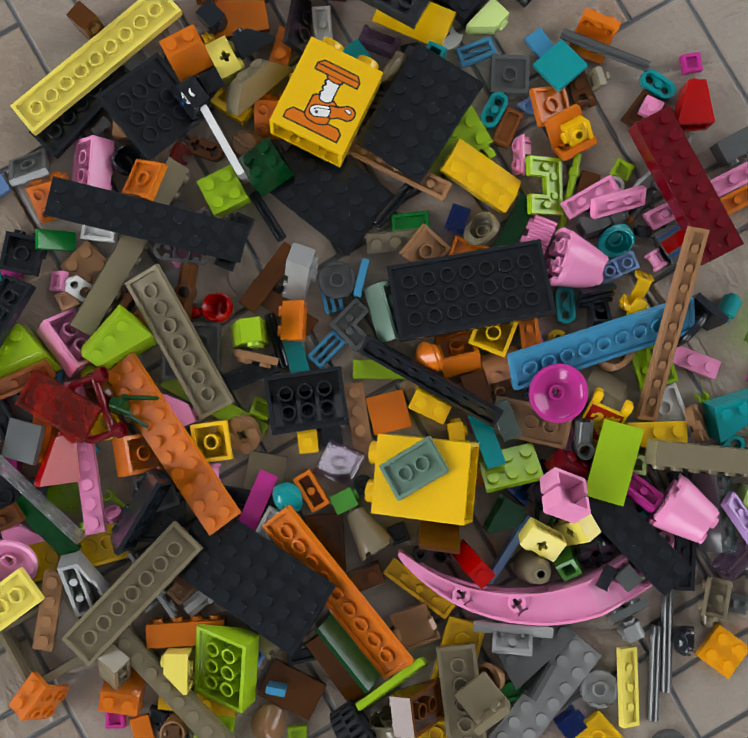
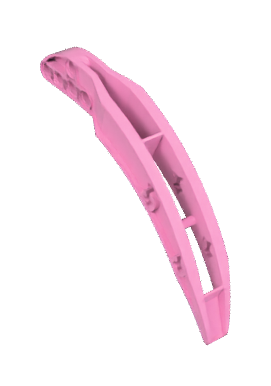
(538, 604)

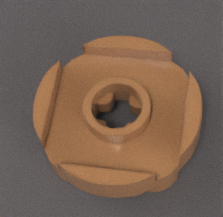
(696, 422)
(252, 431)

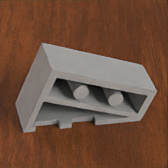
(301, 271)
(81, 581)

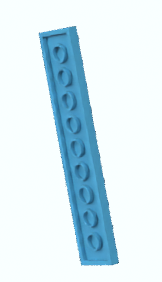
(593, 344)

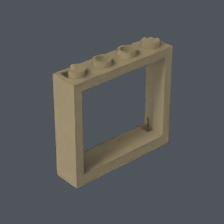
(19, 656)

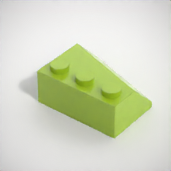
(117, 338)
(23, 349)

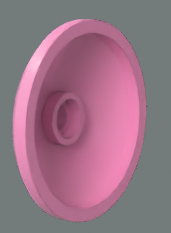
(15, 555)

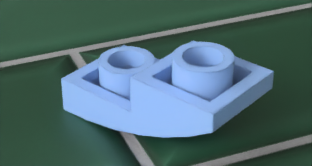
(619, 266)

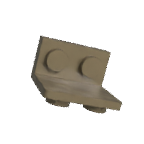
(483, 702)

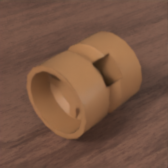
(173, 727)

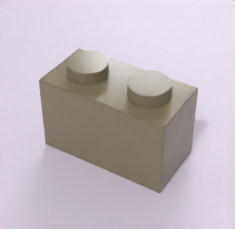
(114, 667)

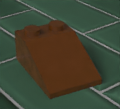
(438, 536)
(416, 708)

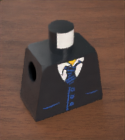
(190, 96)

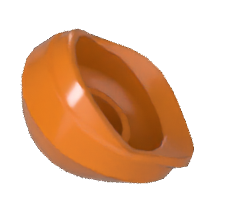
(429, 356)

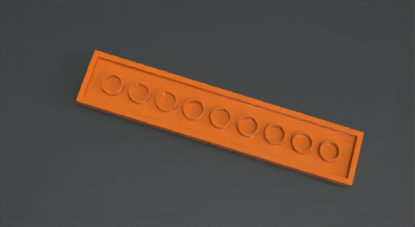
(174, 446)
(346, 601)

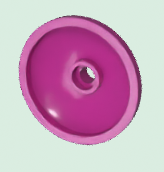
(570, 395)

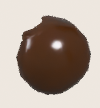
(107, 388)

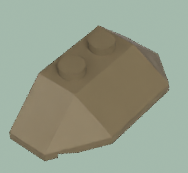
(253, 84)
(614, 392)

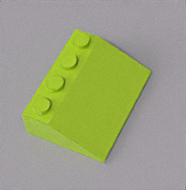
(226, 665)

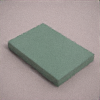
(414, 468)

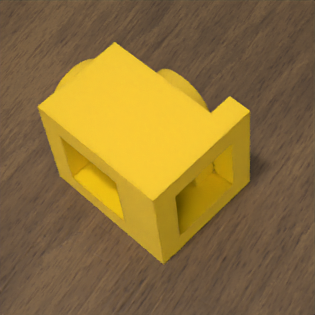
(576, 131)
(456, 430)

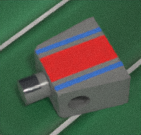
(669, 241)

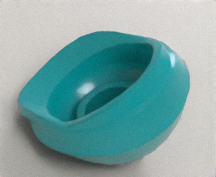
(616, 240)
(287, 494)

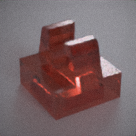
(178, 151)

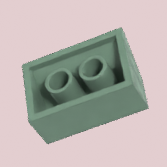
(382, 311)

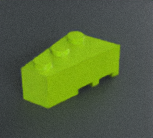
(249, 333)

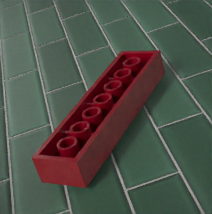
(684, 181)

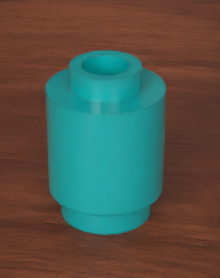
(730, 305)

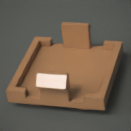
(414, 626)

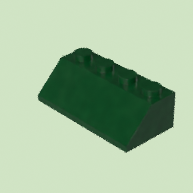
(347, 652)

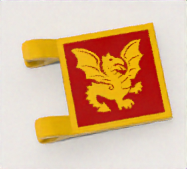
(599, 412)

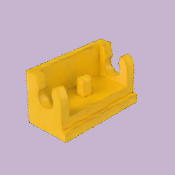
(219, 103)

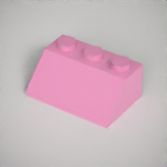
(93, 161)
(65, 341)

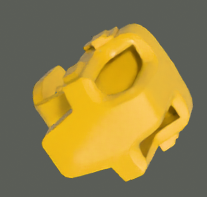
(635, 301)

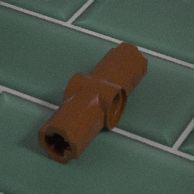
(187, 279)

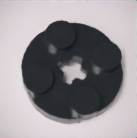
(594, 552)

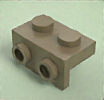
(716, 597)

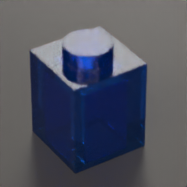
(457, 219)
(570, 722)

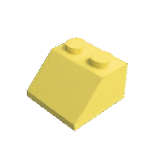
(179, 667)

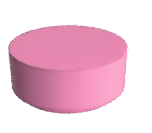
(113, 514)

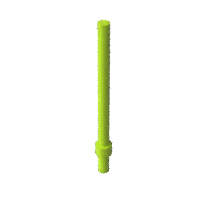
(573, 174)

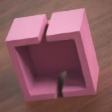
(561, 491)

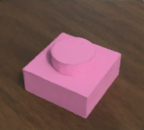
(650, 106)
(57, 281)

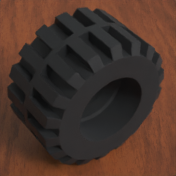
(350, 722)

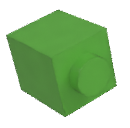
(344, 499)
(567, 564)

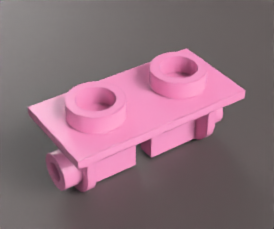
(520, 146)

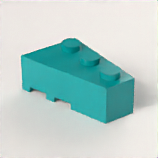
(726, 415)

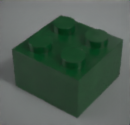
(265, 167)

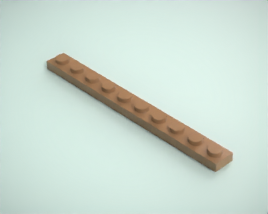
(672, 322)

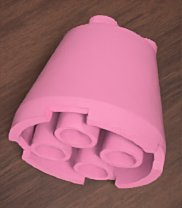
(576, 261)
(685, 511)

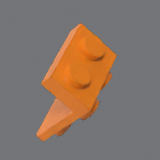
(598, 28)
(262, 113)
(553, 129)
(38, 193)
(37, 698)

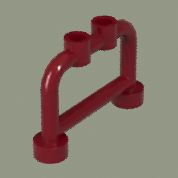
(118, 429)

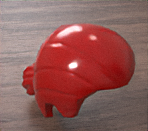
(215, 308)

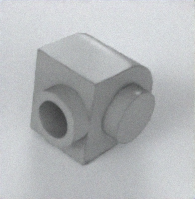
(631, 630)

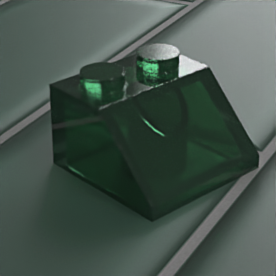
(504, 515)

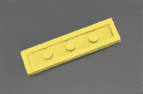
(627, 686)

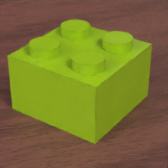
(224, 192)

